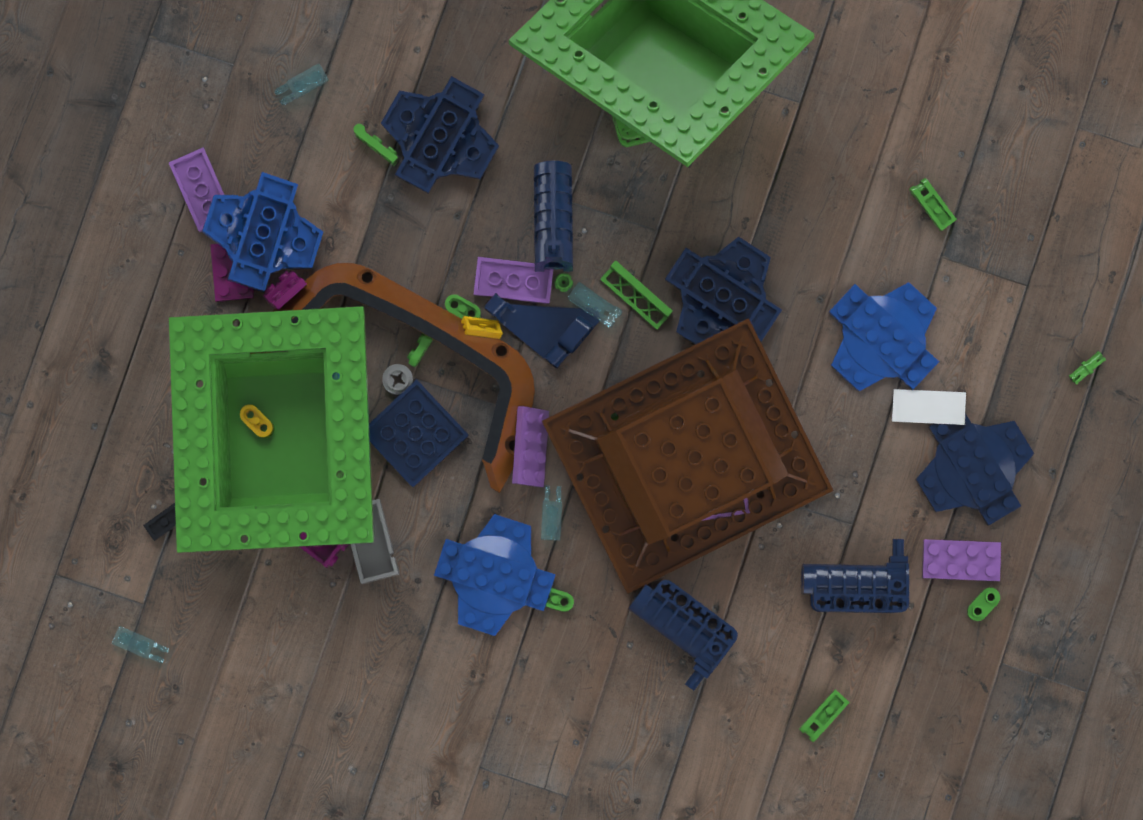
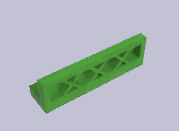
(637, 287)

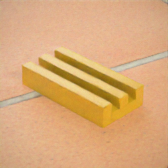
(481, 327)

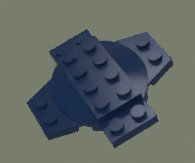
(440, 135)
(722, 291)
(975, 468)

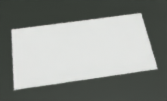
(929, 407)

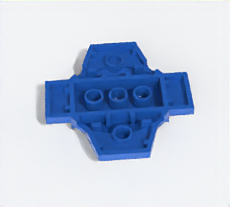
(262, 232)
(883, 336)
(494, 575)

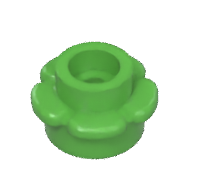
(563, 277)

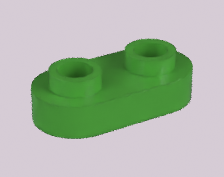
(463, 308)
(416, 355)
(555, 598)
(983, 604)

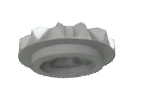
(396, 370)

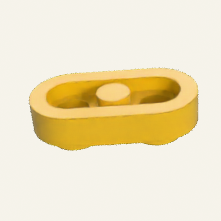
(256, 422)

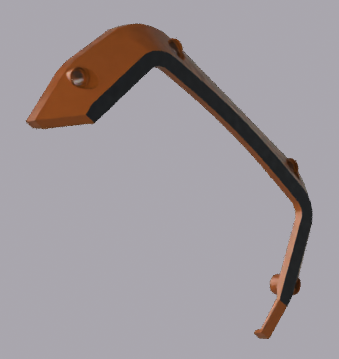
(396, 301)

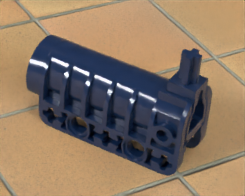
(859, 583)
(684, 628)

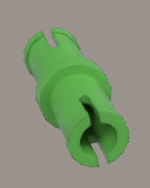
(1087, 367)

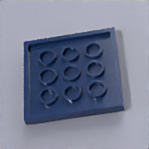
(415, 433)

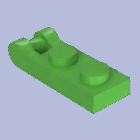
(376, 144)
(933, 205)
(824, 715)

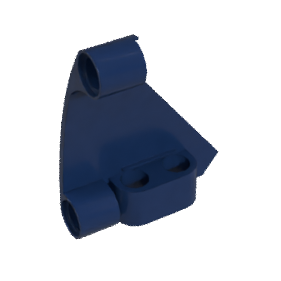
(546, 330)

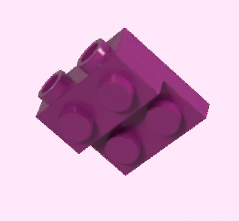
(284, 289)

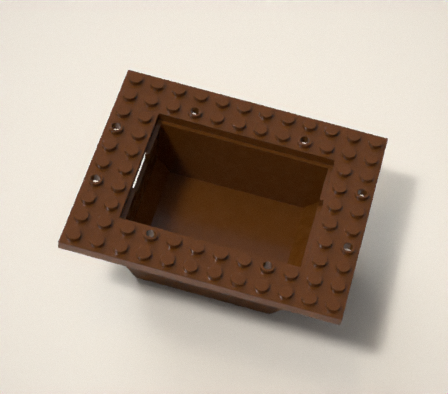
(687, 454)

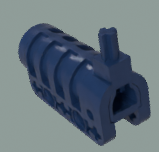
(553, 216)

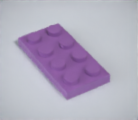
(197, 183)
(512, 280)
(530, 447)
(961, 560)

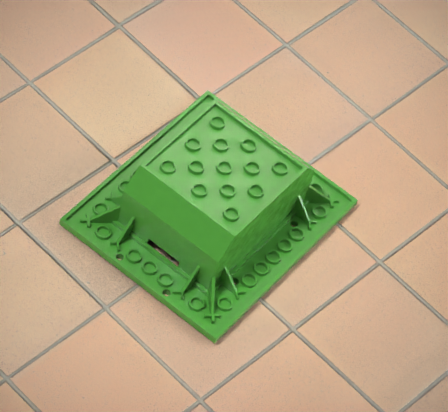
(665, 62)
(320, 422)

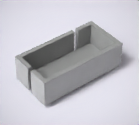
(375, 558)

